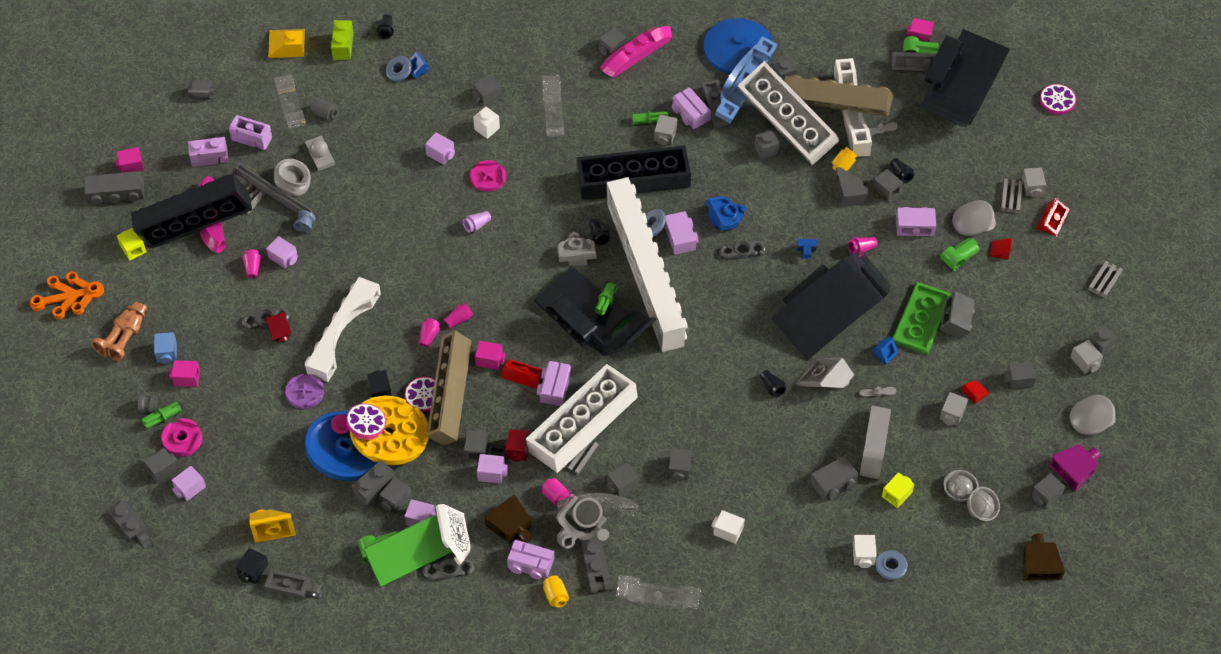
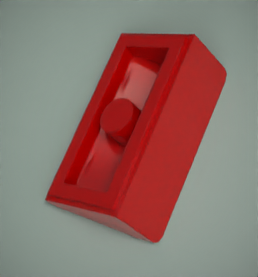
(1053, 217)
(522, 373)

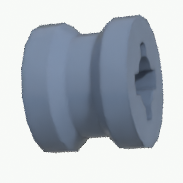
(304, 221)

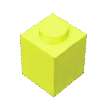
(131, 244)
(898, 490)

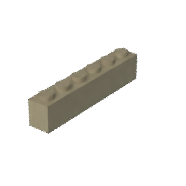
(841, 96)
(449, 388)

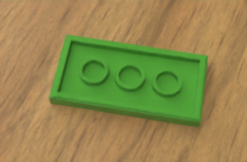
(921, 318)
(406, 550)

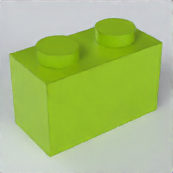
(342, 40)

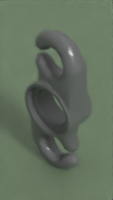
(735, 254)
(259, 314)
(440, 574)

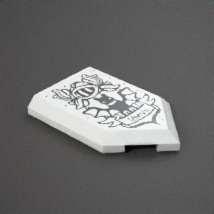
(453, 531)

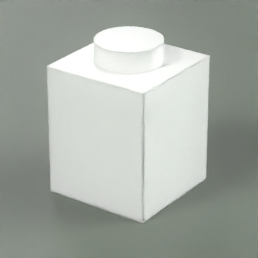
(486, 122)
(728, 526)
(864, 550)

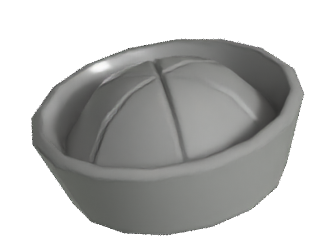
(960, 485)
(983, 504)

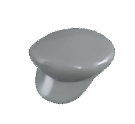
(287, 177)
(974, 218)
(1092, 415)

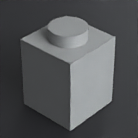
(665, 130)
(1033, 182)
(1087, 357)
(953, 409)

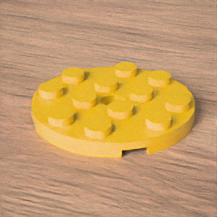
(403, 444)

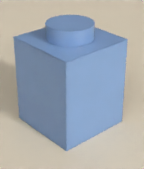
(165, 347)

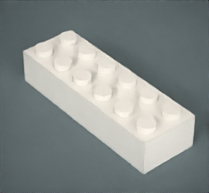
(788, 113)
(581, 418)

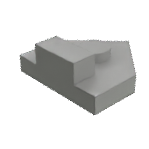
(576, 250)

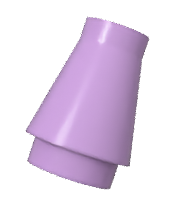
(476, 221)

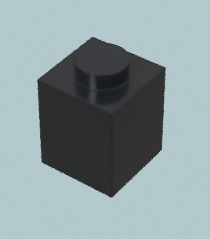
(379, 384)
(251, 566)

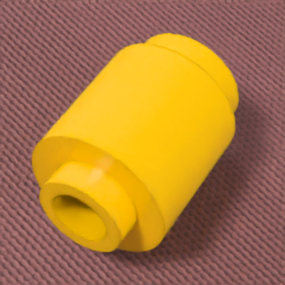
(844, 159)
(555, 591)

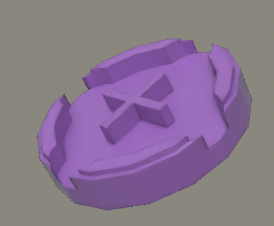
(304, 391)

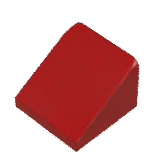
(1001, 248)
(974, 391)

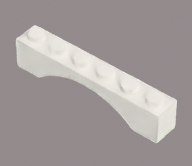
(856, 128)
(361, 298)

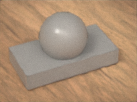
(320, 153)

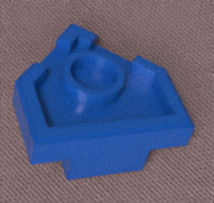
(724, 213)

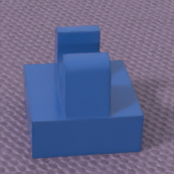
(419, 65)
(806, 246)
(885, 350)

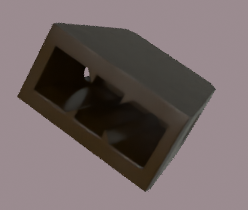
(510, 521)
(1042, 560)

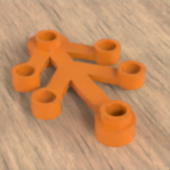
(68, 296)

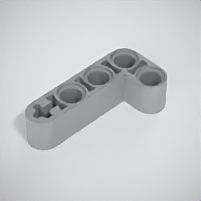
(875, 442)

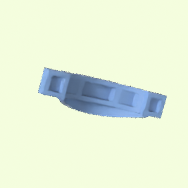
(731, 96)

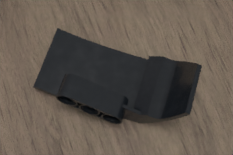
(962, 77)
(830, 302)
(572, 305)

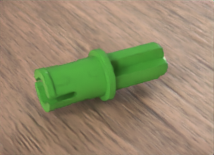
(647, 118)
(605, 298)
(161, 414)

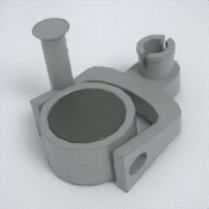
(585, 512)

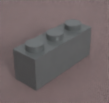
(114, 187)

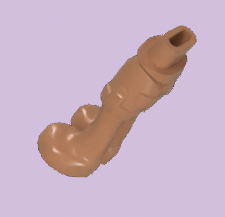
(126, 323)

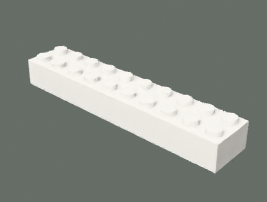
(646, 264)

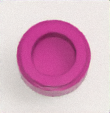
(338, 424)

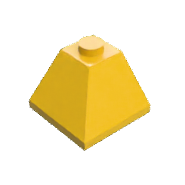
(286, 43)
(271, 525)

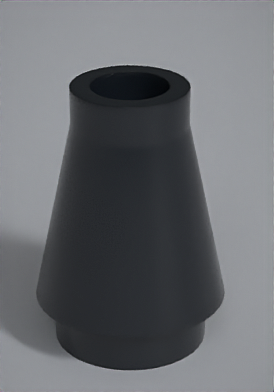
(385, 27)
(901, 170)
(599, 233)
(774, 385)

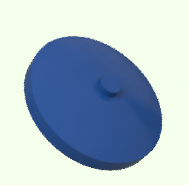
(730, 41)
(333, 452)

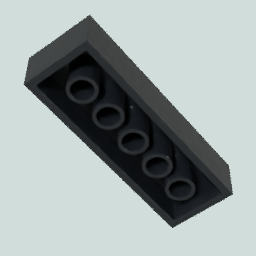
(646, 169)
(191, 211)

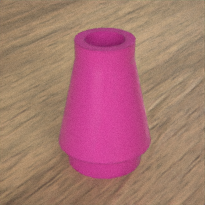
(860, 244)
(251, 262)
(458, 315)
(428, 332)

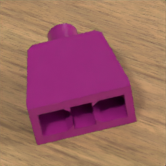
(1075, 465)

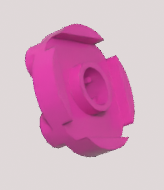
(184, 447)

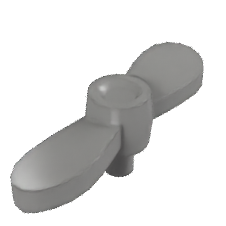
(880, 128)
(889, 391)

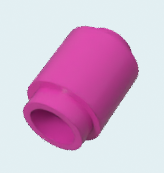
(555, 491)

